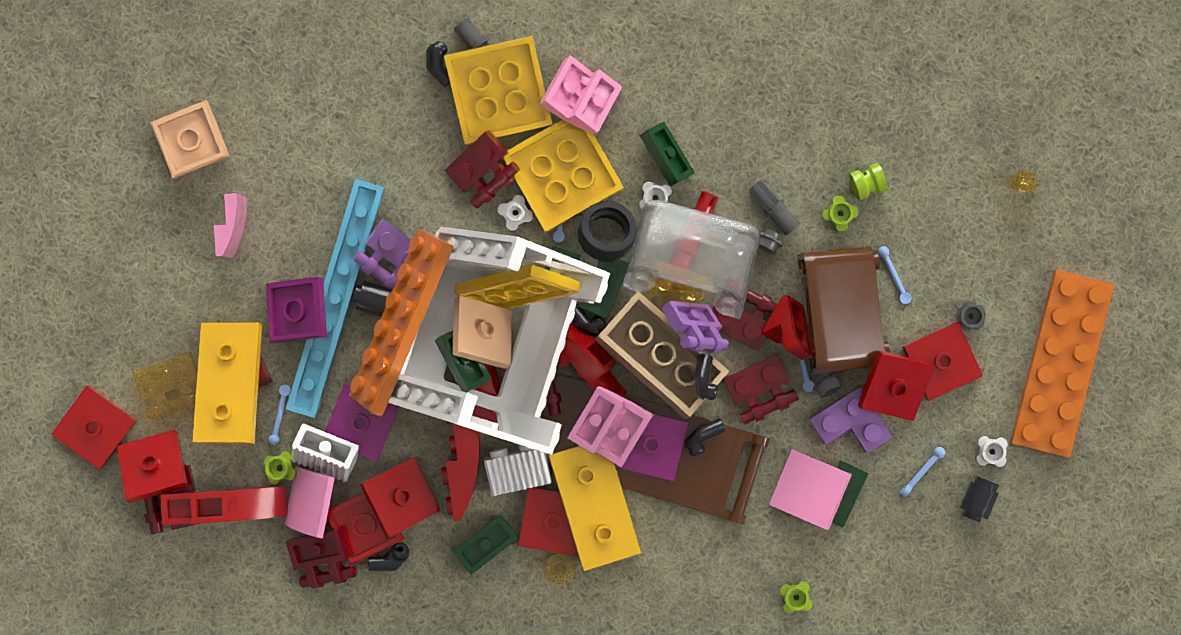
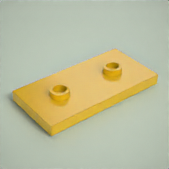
(517, 289)
(227, 383)
(594, 507)

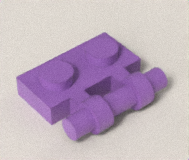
(387, 243)
(697, 324)

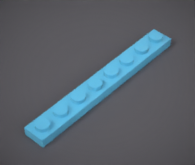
(338, 293)

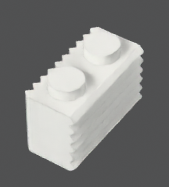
(324, 452)
(517, 470)

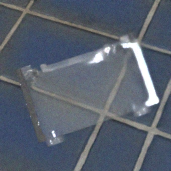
(694, 252)

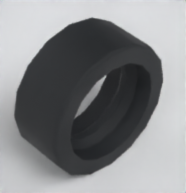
(613, 211)

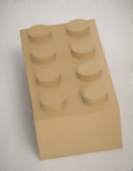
(653, 354)

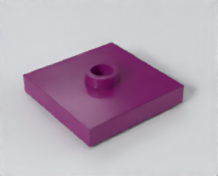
(296, 310)
(359, 426)
(658, 448)

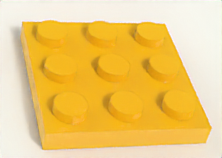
(498, 89)
(562, 173)

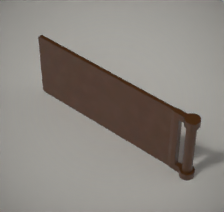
(700, 480)

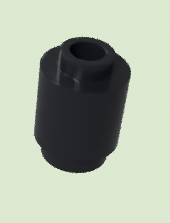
(370, 298)
(979, 499)

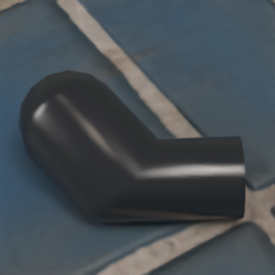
(435, 61)
(591, 326)
(702, 377)
(702, 433)
(391, 560)

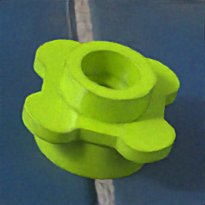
(840, 204)
(271, 468)
(802, 603)

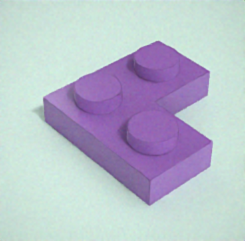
(847, 415)

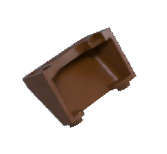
(842, 308)

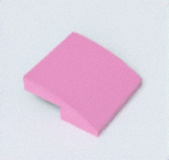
(580, 95)
(229, 236)
(610, 426)
(810, 489)
(309, 501)

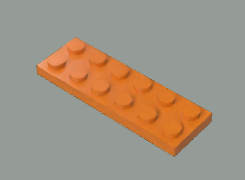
(400, 321)
(1062, 363)

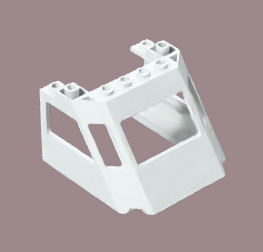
(534, 354)

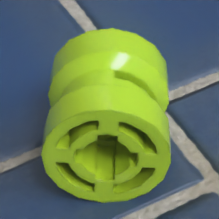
(870, 181)

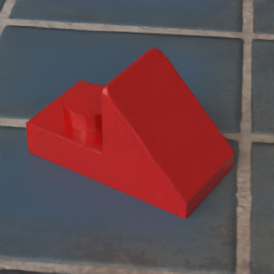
(789, 327)

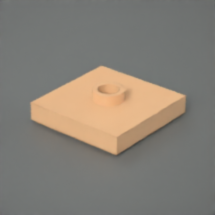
(190, 139)
(482, 332)

